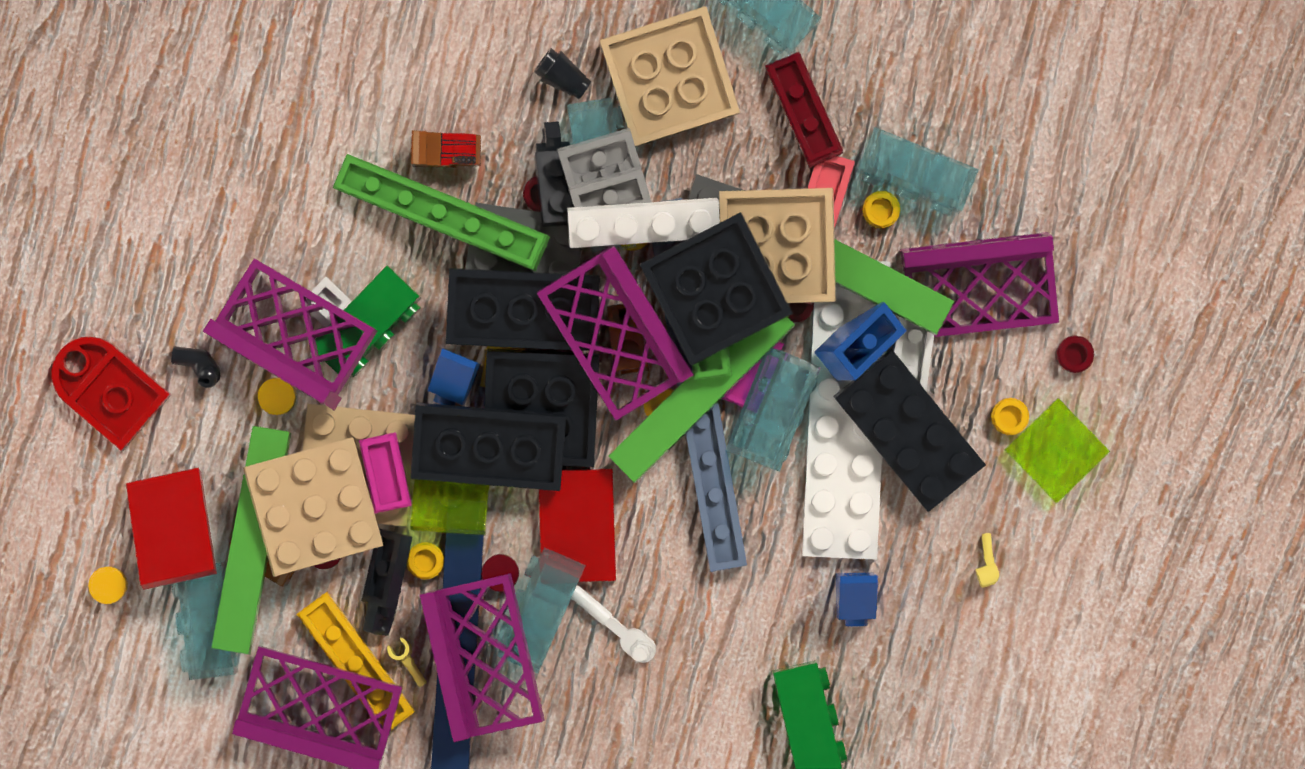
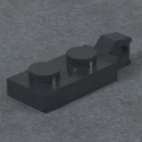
(551, 180)
(385, 581)

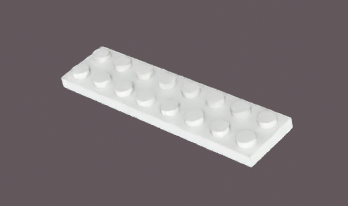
(840, 460)

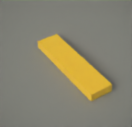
(350, 653)

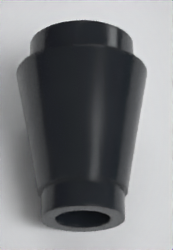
(562, 74)

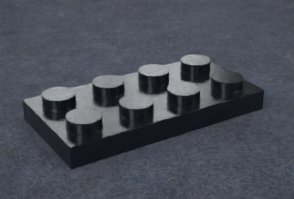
(507, 312)
(909, 430)
(488, 446)

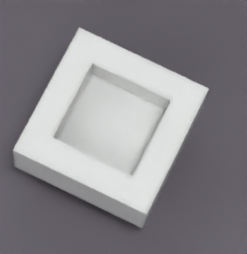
(330, 292)

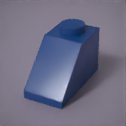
(860, 342)
(453, 378)
(856, 597)

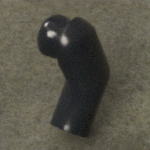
(201, 363)

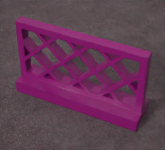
(986, 253)
(642, 314)
(282, 364)
(451, 665)
(307, 741)

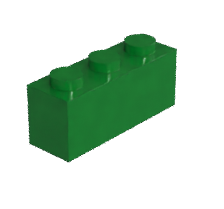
(379, 305)
(809, 717)

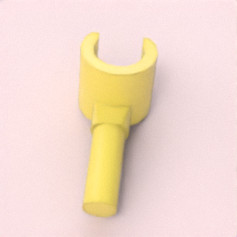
(987, 574)
(408, 662)

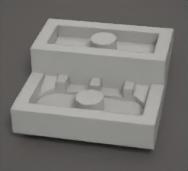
(604, 171)

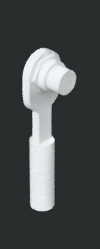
(632, 640)

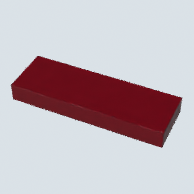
(804, 109)

